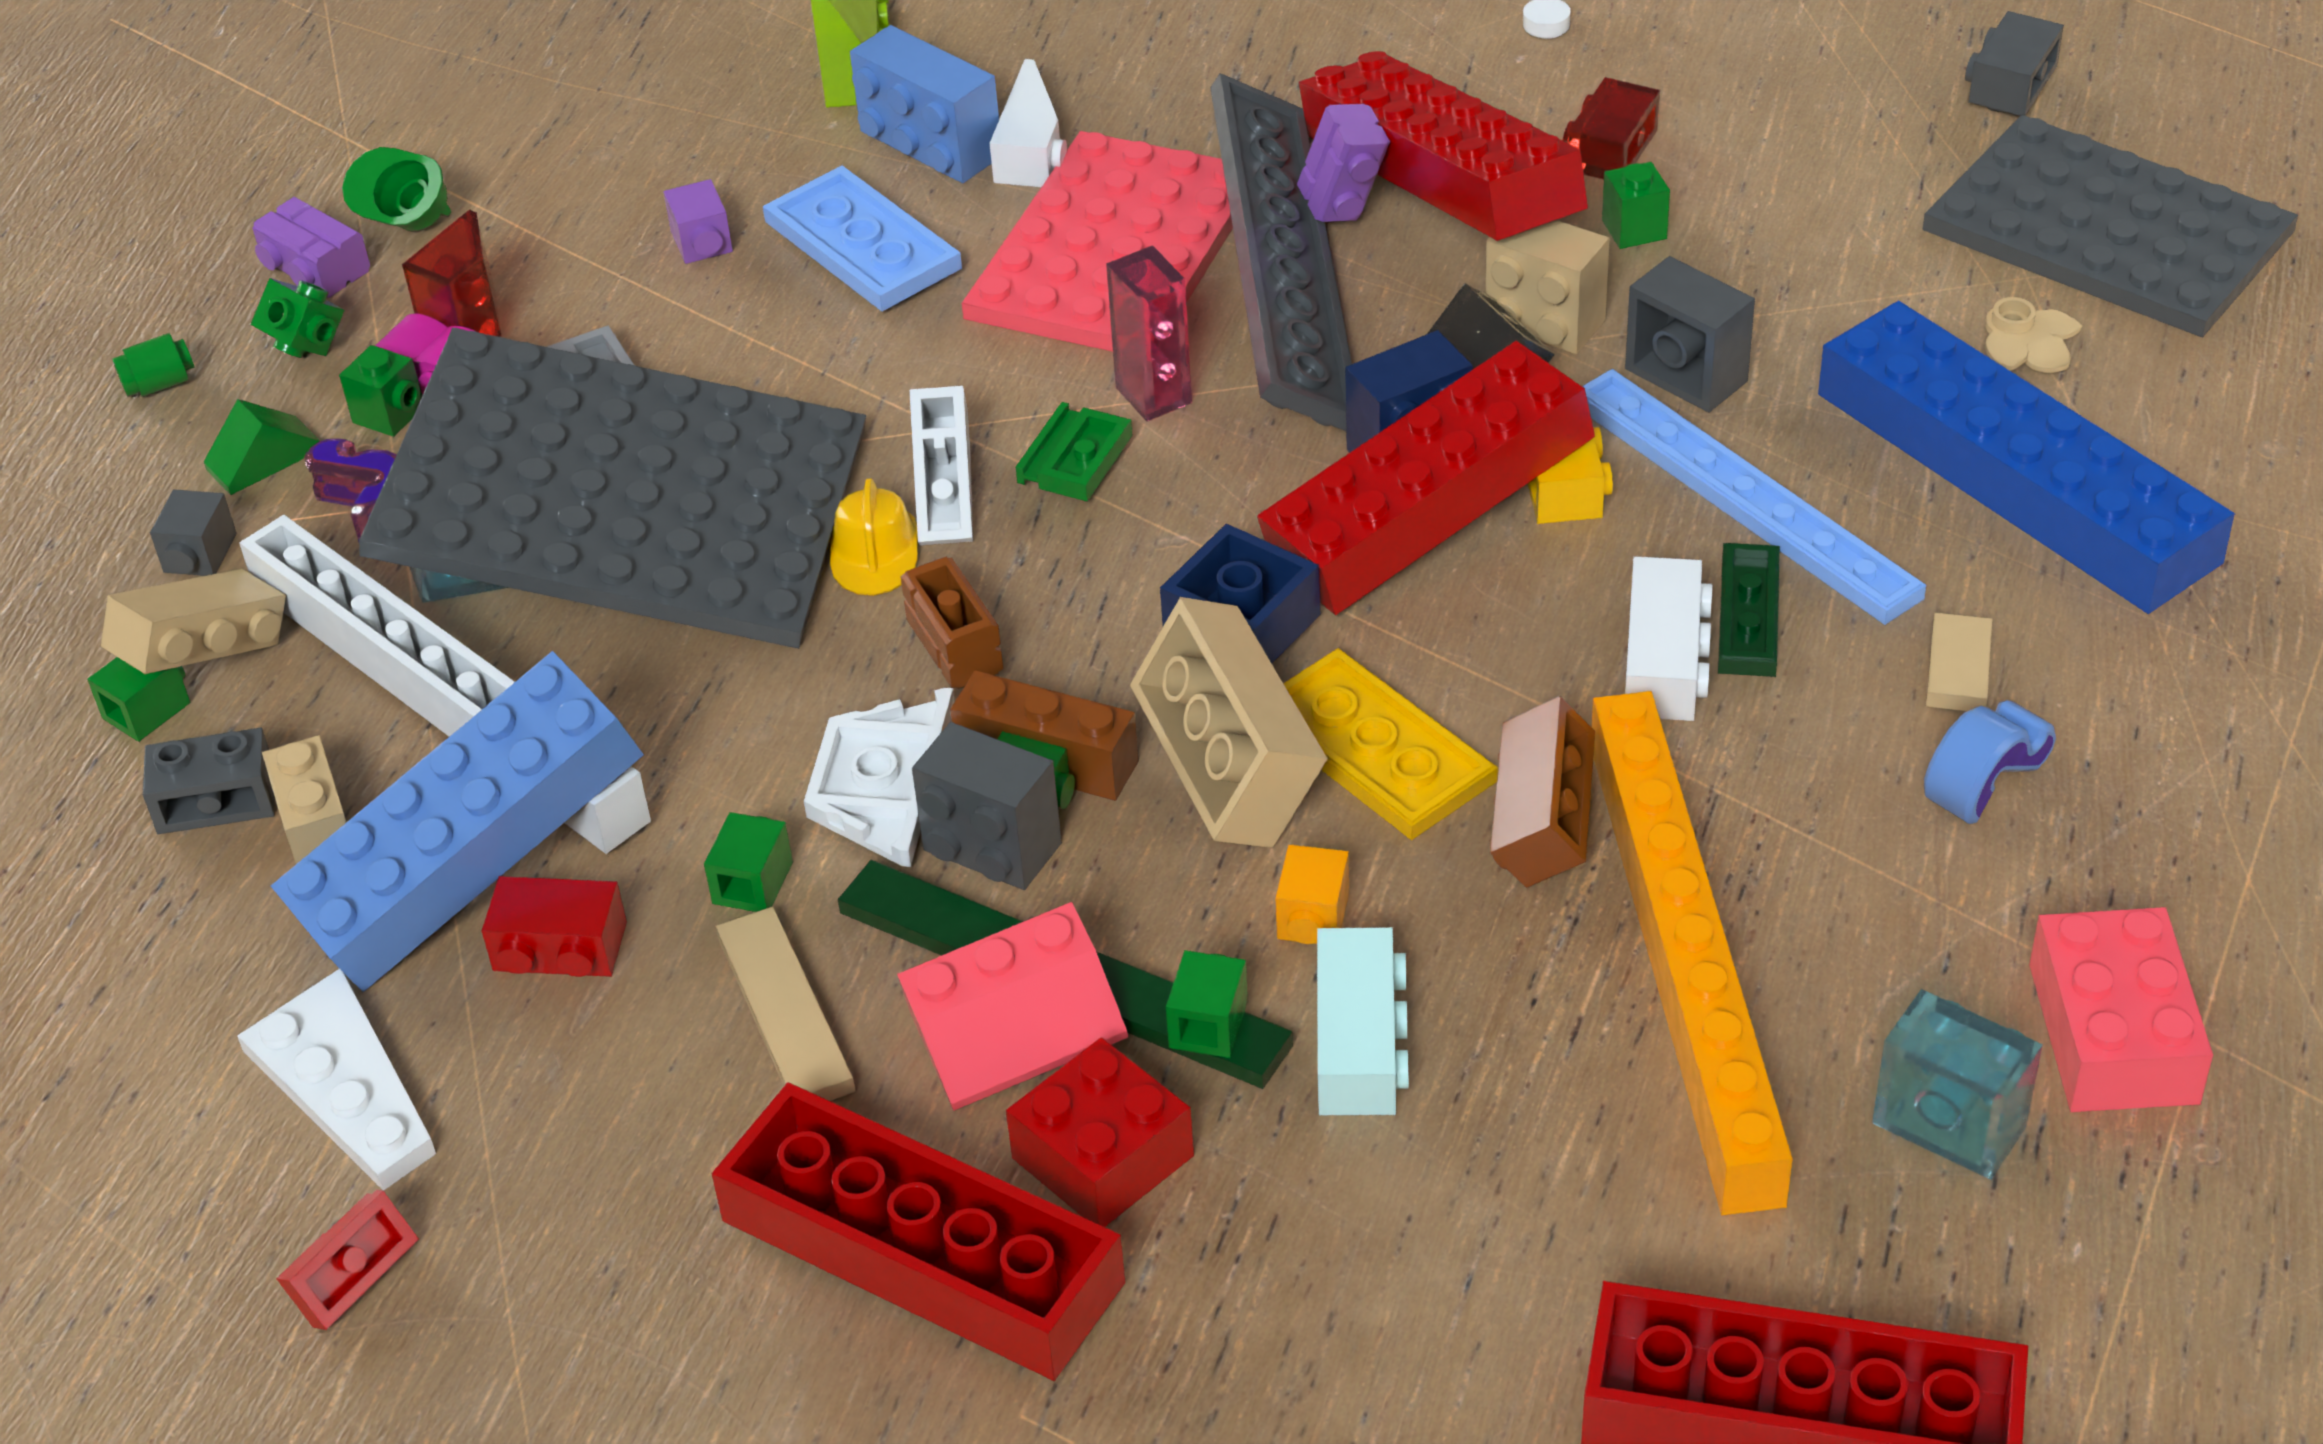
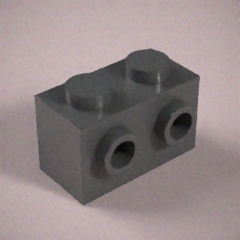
(2014, 63)
(207, 781)

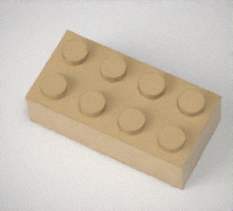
(1227, 723)

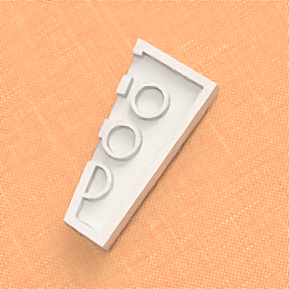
(341, 1078)

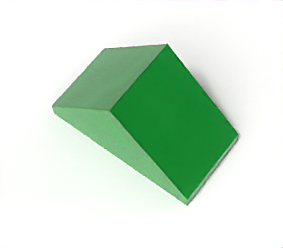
(256, 445)

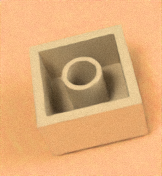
(1552, 281)

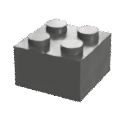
(1689, 333)
(987, 805)

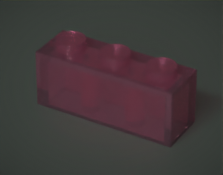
(1149, 332)

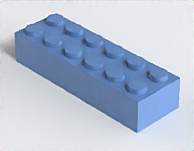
(457, 821)

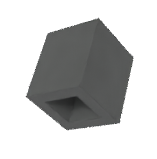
(193, 532)

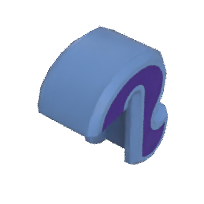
(1979, 749)

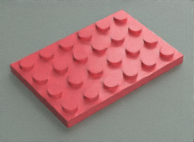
(1090, 211)

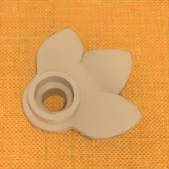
(2029, 336)

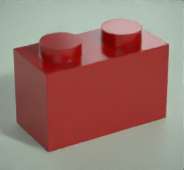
(554, 926)

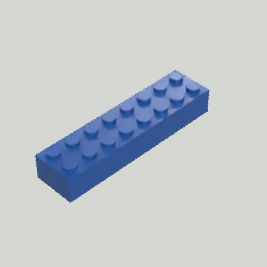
(2026, 456)

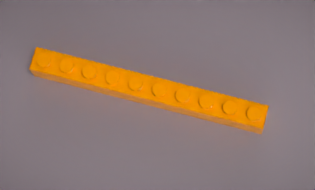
(1690, 958)

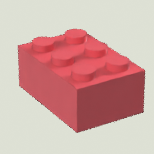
(2120, 1010)

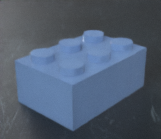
(925, 102)

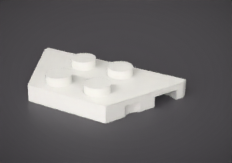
(866, 778)

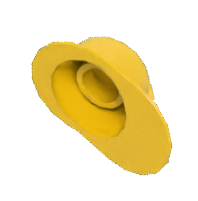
(872, 541)

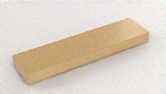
(784, 1005)

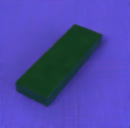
(1749, 610)

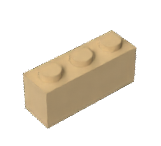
(192, 620)

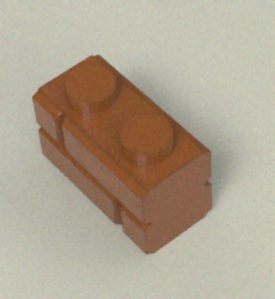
(951, 621)

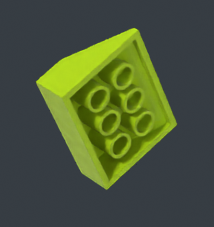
(838, 30)

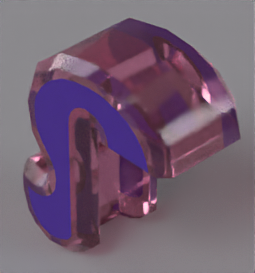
(348, 476)

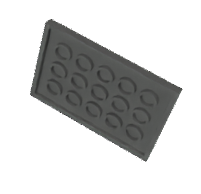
(2111, 224)

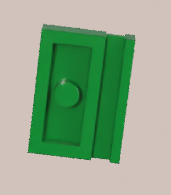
(1074, 451)

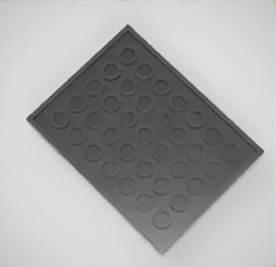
(617, 487)

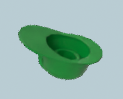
(396, 188)

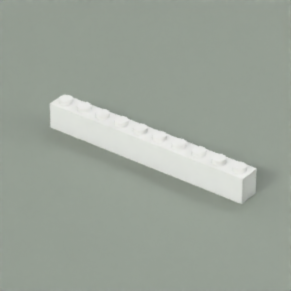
(409, 655)

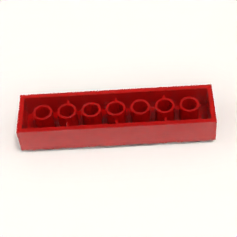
(1455, 147)

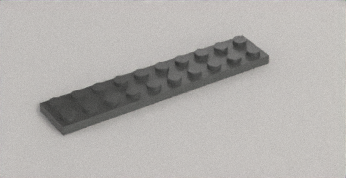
(1281, 254)

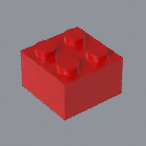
(1100, 1133)

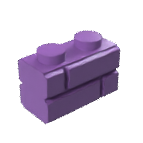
(1343, 162)
(310, 246)

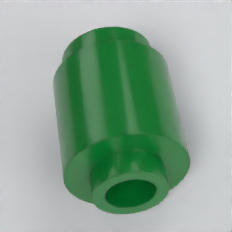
(153, 365)

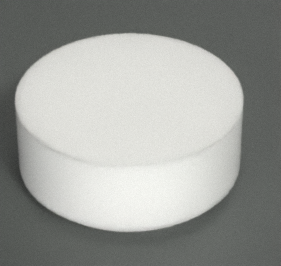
(1546, 18)

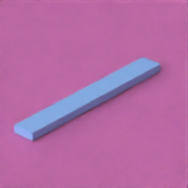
(1753, 498)

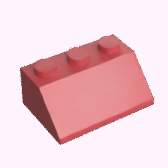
(1012, 1005)

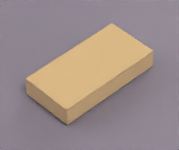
(1959, 662)

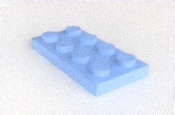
(862, 238)

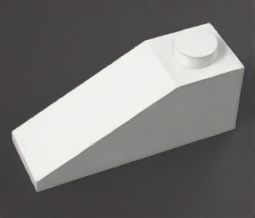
(1027, 135)
(941, 465)

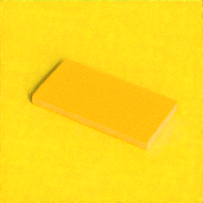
(1386, 746)

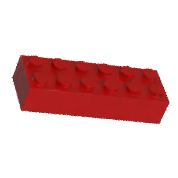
(1431, 473)
(921, 1229)
(1765, 1374)

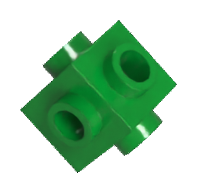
(307, 319)

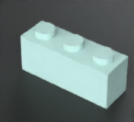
(1360, 1021)

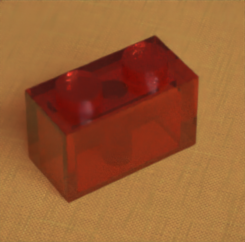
(1614, 126)

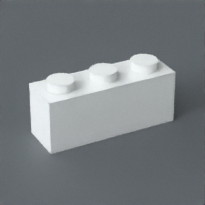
(1668, 634)

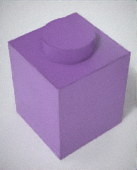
(698, 221)

